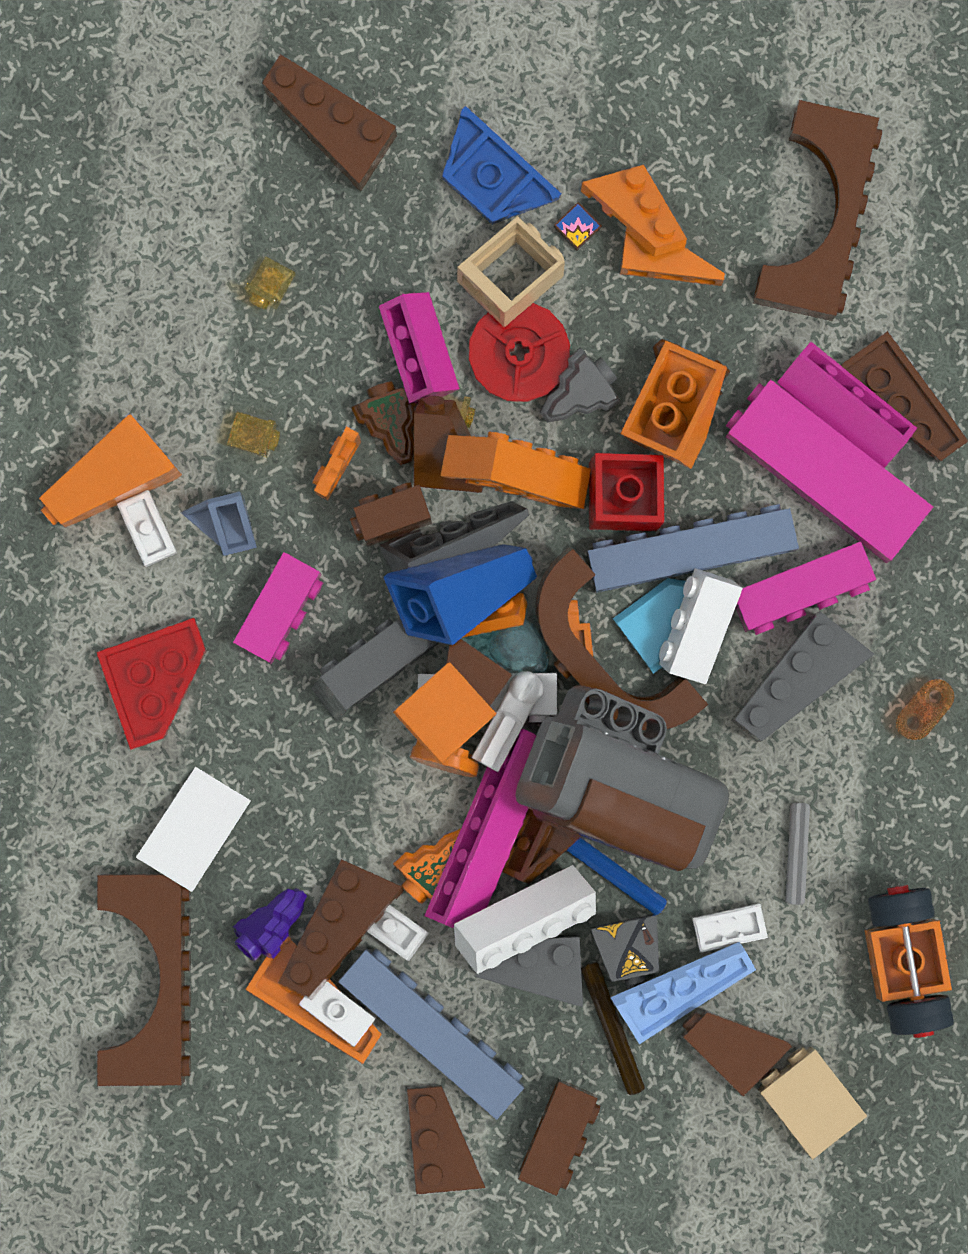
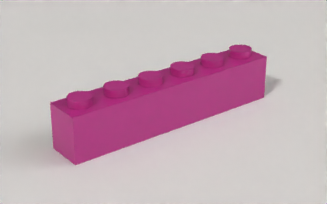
(483, 840)

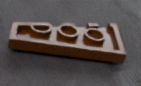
(896, 381)
(343, 916)

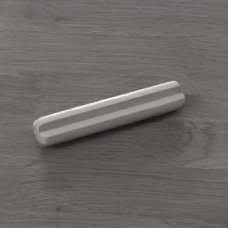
(797, 853)

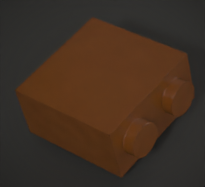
(390, 516)

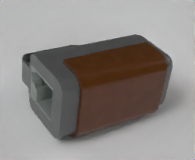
(616, 787)

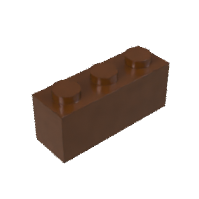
(559, 1137)

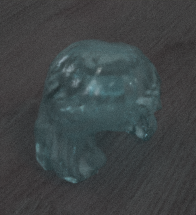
(518, 648)

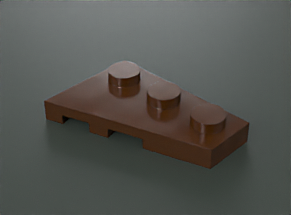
(438, 1146)

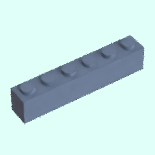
(700, 548)
(432, 1033)

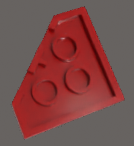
(152, 678)

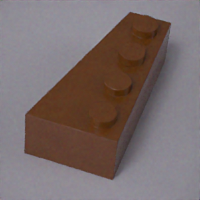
(335, 123)

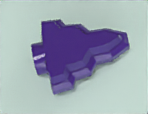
(269, 925)

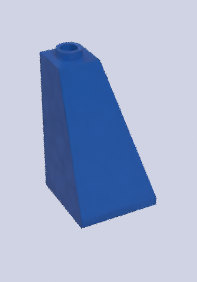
(457, 593)

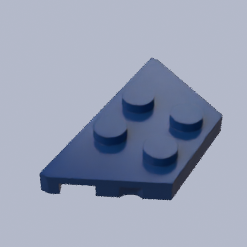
(492, 173)

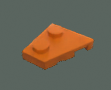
(342, 453)

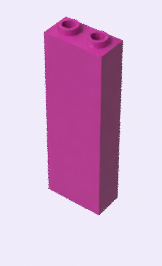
(827, 470)

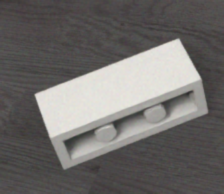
(699, 625)

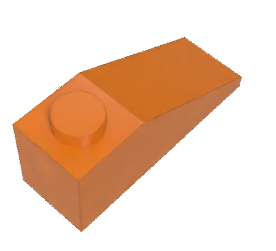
(674, 265)

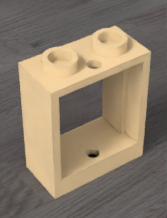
(487, 293)

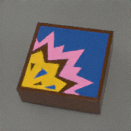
(577, 226)

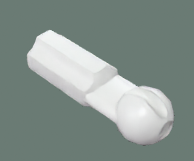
(510, 717)

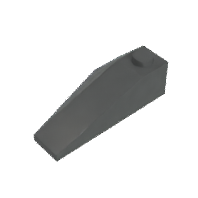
(454, 538)

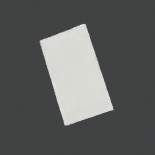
(193, 829)

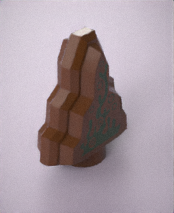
(389, 419)

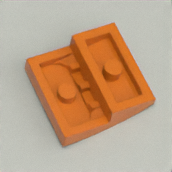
(444, 713)

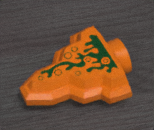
(425, 867)

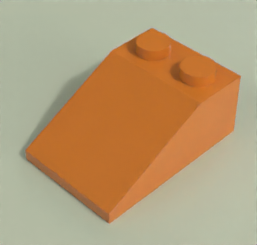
(676, 405)

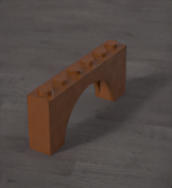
(844, 146)
(158, 1050)

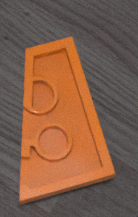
(640, 207)

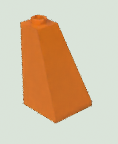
(111, 472)

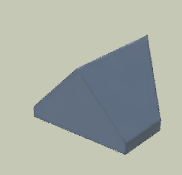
(225, 522)

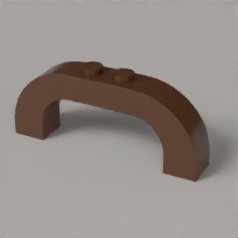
(556, 589)

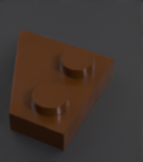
(537, 848)

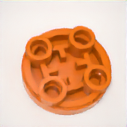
(458, 763)

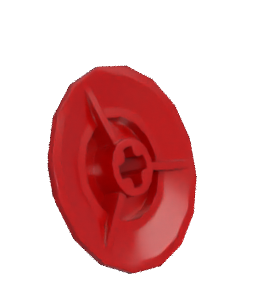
(505, 375)

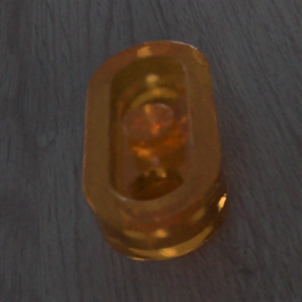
(924, 710)

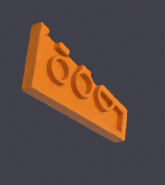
(266, 988)

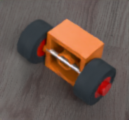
(909, 961)

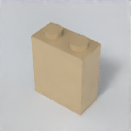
(811, 1101)

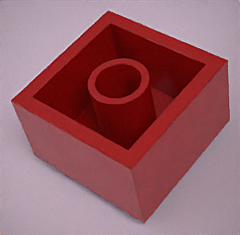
(626, 492)

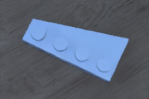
(674, 994)

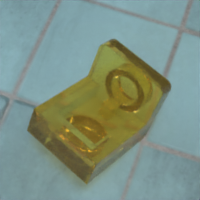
(253, 434)

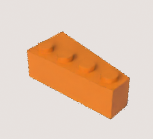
(517, 469)

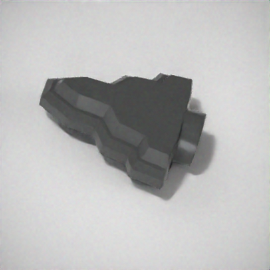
(581, 388)

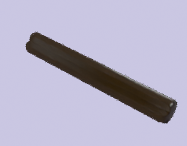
(612, 1028)

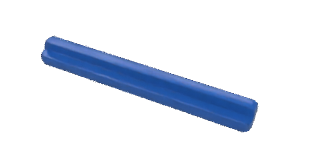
(618, 876)

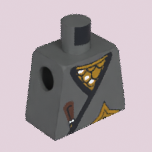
(629, 949)

